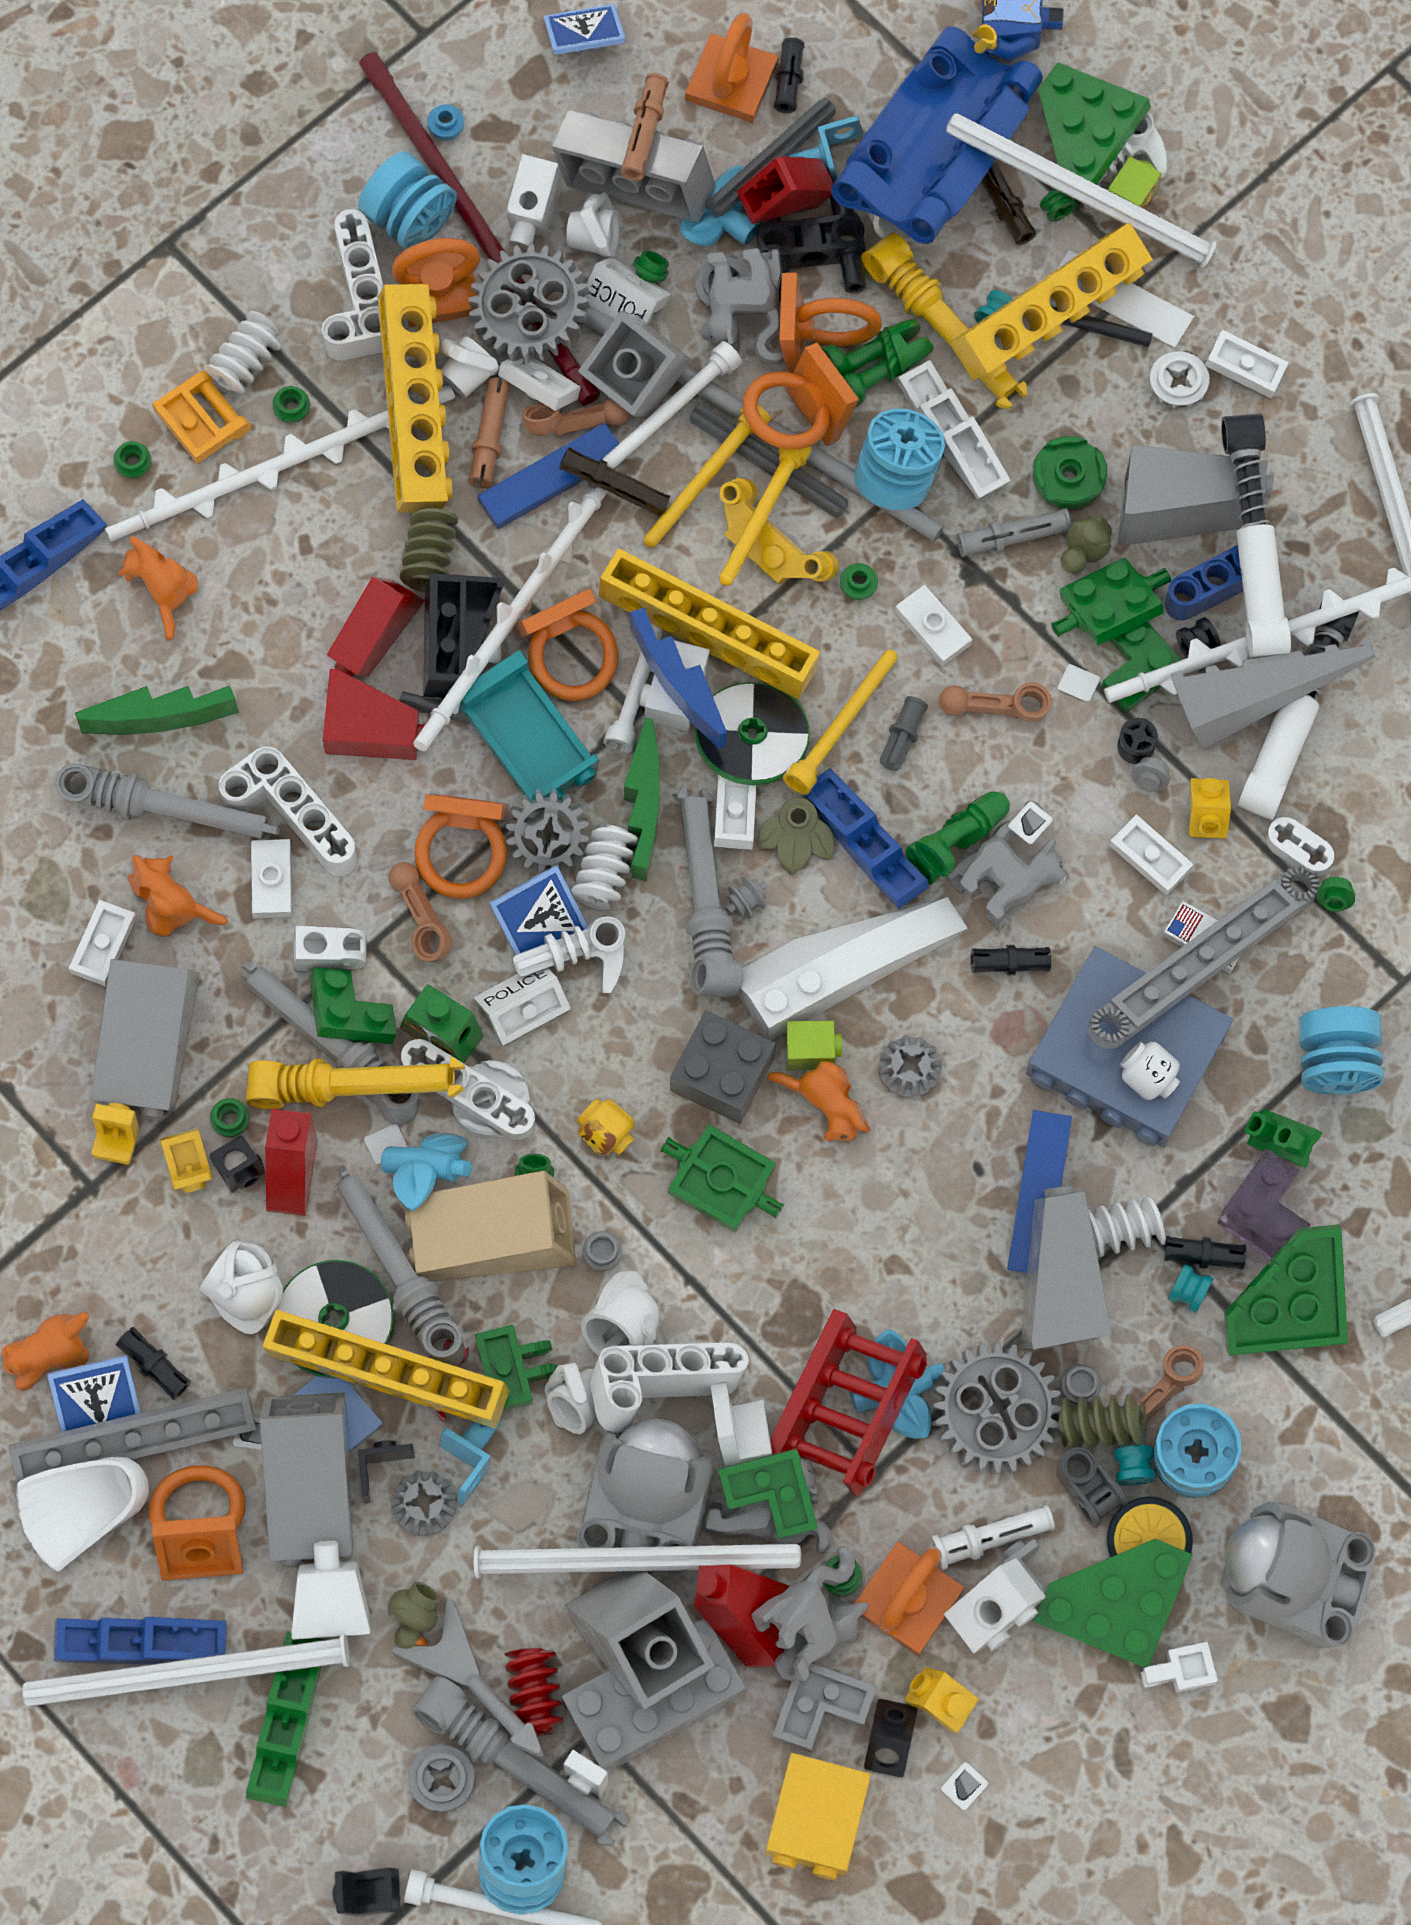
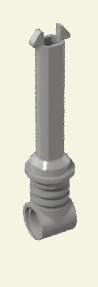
(134, 796)
(714, 968)
(341, 1051)
(414, 1295)
(445, 1709)

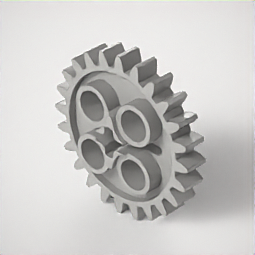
(548, 276)
(964, 1425)

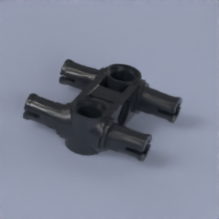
(818, 243)

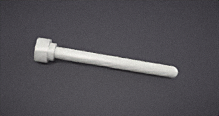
(723, 360)
(623, 729)
(423, 1889)

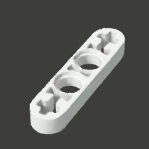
(473, 1083)

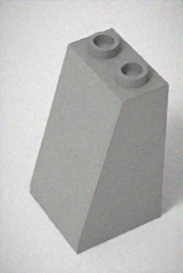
(1180, 495)
(144, 1035)
(1063, 1276)
(306, 1475)
(641, 1635)

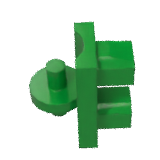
(1282, 1136)

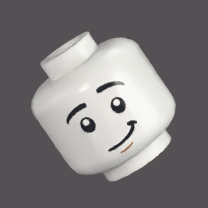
(1150, 1070)

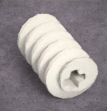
(243, 351)
(602, 865)
(1126, 1225)

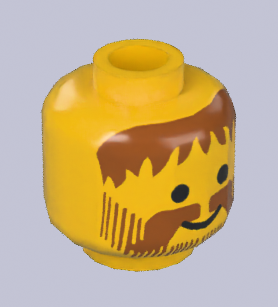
(606, 1127)

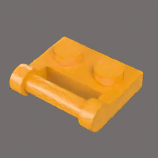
(191, 422)

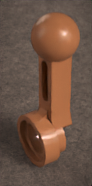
(543, 420)
(956, 700)
(405, 879)
(1171, 1382)

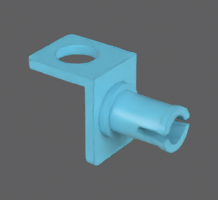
(829, 138)
(469, 1450)

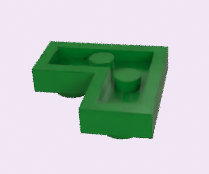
(1145, 653)
(344, 1018)
(774, 1479)

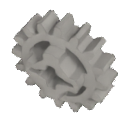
(532, 828)

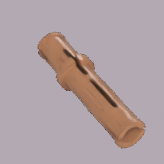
(648, 114)
(487, 447)

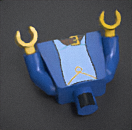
(1014, 27)

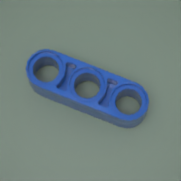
(1200, 590)

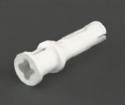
(973, 1540)

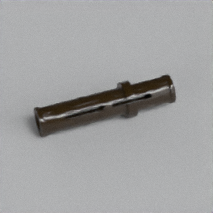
(1019, 226)
(619, 484)

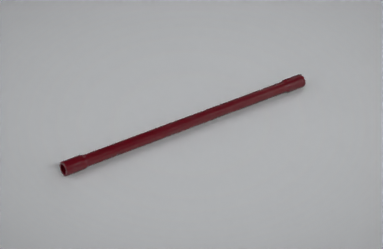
(384, 83)

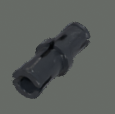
(788, 84)
(1010, 960)
(1205, 1252)
(153, 1363)

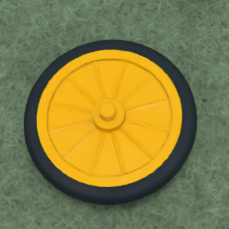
(1148, 1520)

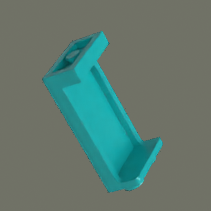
(527, 730)

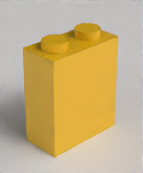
(817, 1816)

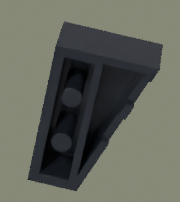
(455, 625)

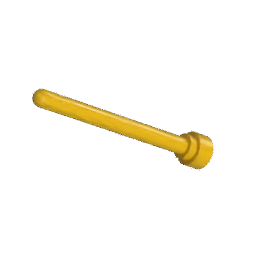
(789, 461)
(702, 479)
(802, 775)

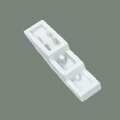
(963, 439)

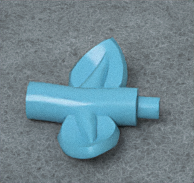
(710, 228)
(420, 1166)
(915, 1415)

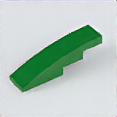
(141, 714)
(644, 791)
(283, 1732)

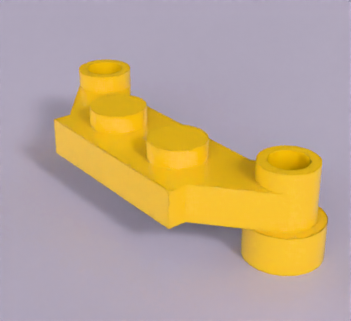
(772, 549)

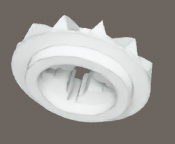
(1178, 364)

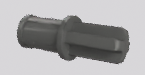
(903, 733)

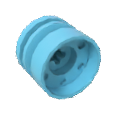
(407, 200)
(899, 459)
(1341, 1050)
(1215, 1436)
(520, 1838)

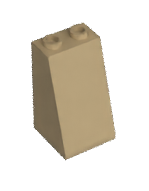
(493, 1228)

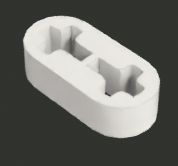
(1305, 840)

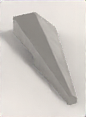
(1236, 697)

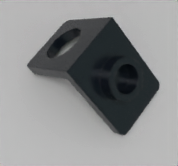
(244, 1174)
(381, 1452)
(891, 1730)

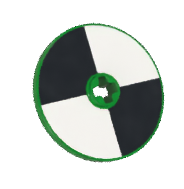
(779, 727)
(342, 1288)

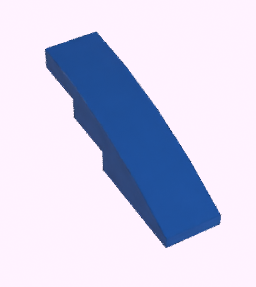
(47, 550)
(684, 686)
(865, 839)
(1041, 1171)
(137, 1640)

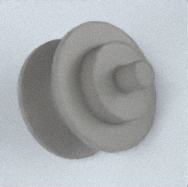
(746, 897)

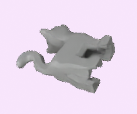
(745, 295)
(1007, 873)
(757, 1519)
(806, 1622)

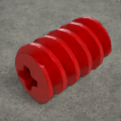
(533, 1688)

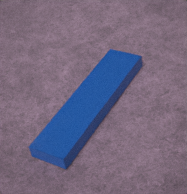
(542, 479)

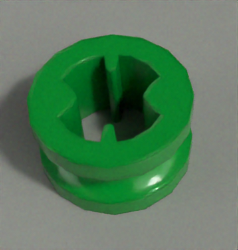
(1057, 205)

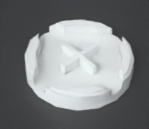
(505, 1077)

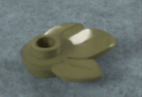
(794, 840)

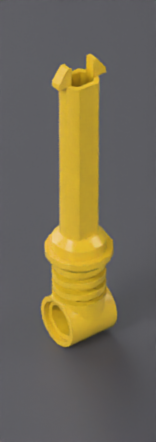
(892, 263)
(275, 1084)

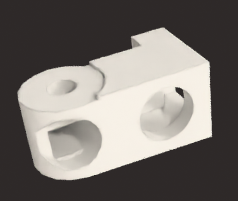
(329, 948)

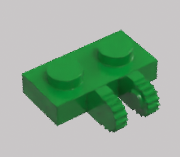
(503, 1361)

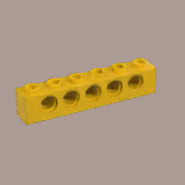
(413, 304)
(977, 345)
(709, 623)
(386, 1368)

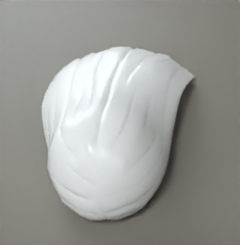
(78, 1505)

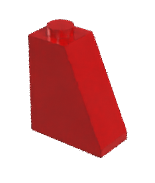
(786, 188)
(373, 626)
(367, 721)
(289, 1161)
(726, 1601)

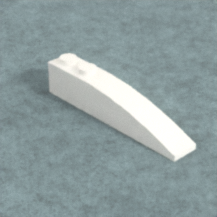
(839, 962)

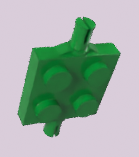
(1111, 601)
(722, 1178)

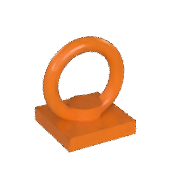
(732, 73)
(447, 269)
(798, 321)
(817, 392)
(556, 621)
(463, 814)
(197, 1545)
(909, 1596)

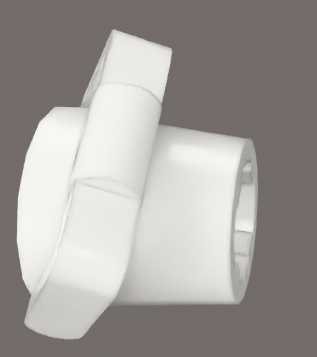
(595, 227)
(467, 366)
(570, 1398)

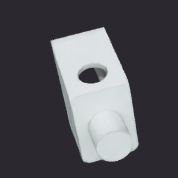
(533, 199)
(329, 1597)

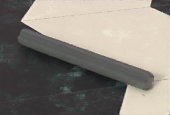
(782, 146)
(768, 460)

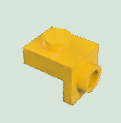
(1209, 808)
(116, 1133)
(186, 1160)
(941, 1698)

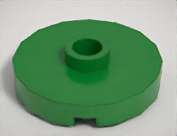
(1073, 456)

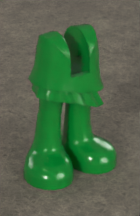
(895, 354)
(965, 828)

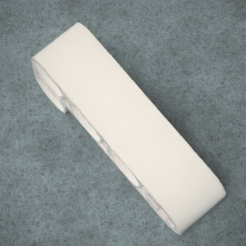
(359, 283)
(297, 813)
(652, 1371)

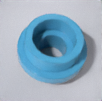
(449, 130)

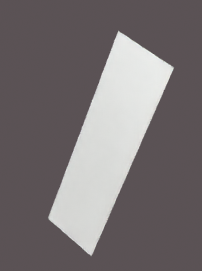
(1143, 310)

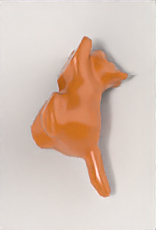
(164, 578)
(168, 902)
(828, 1091)
(50, 1347)

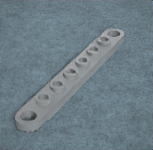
(1203, 957)

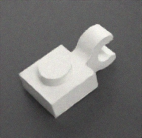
(1187, 1667)

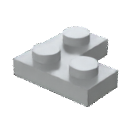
(821, 1694)

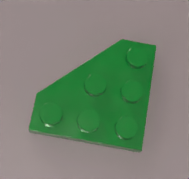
(1088, 119)
(1294, 1298)
(1118, 1601)

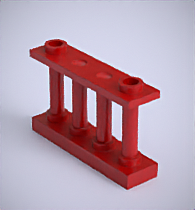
(824, 1372)

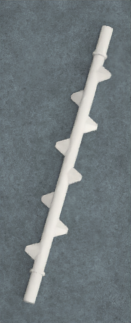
(265, 473)
(508, 616)
(1236, 651)

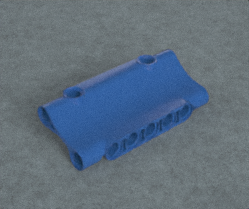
(908, 162)

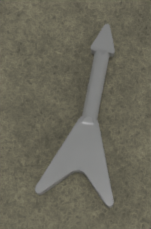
(456, 1662)

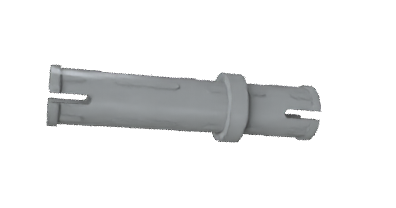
(971, 541)

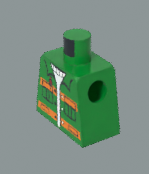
(441, 1022)

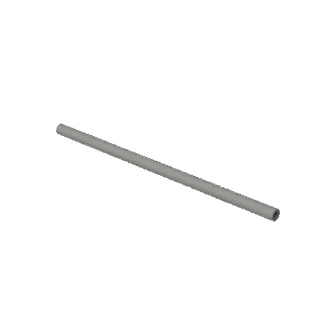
(817, 458)

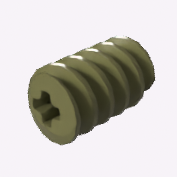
(427, 545)
(1102, 1422)

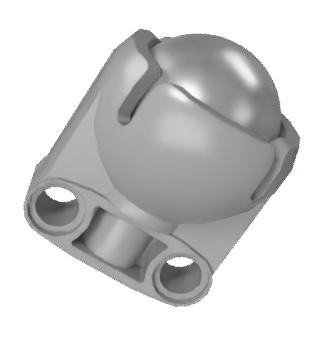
(648, 1488)
(1298, 1573)

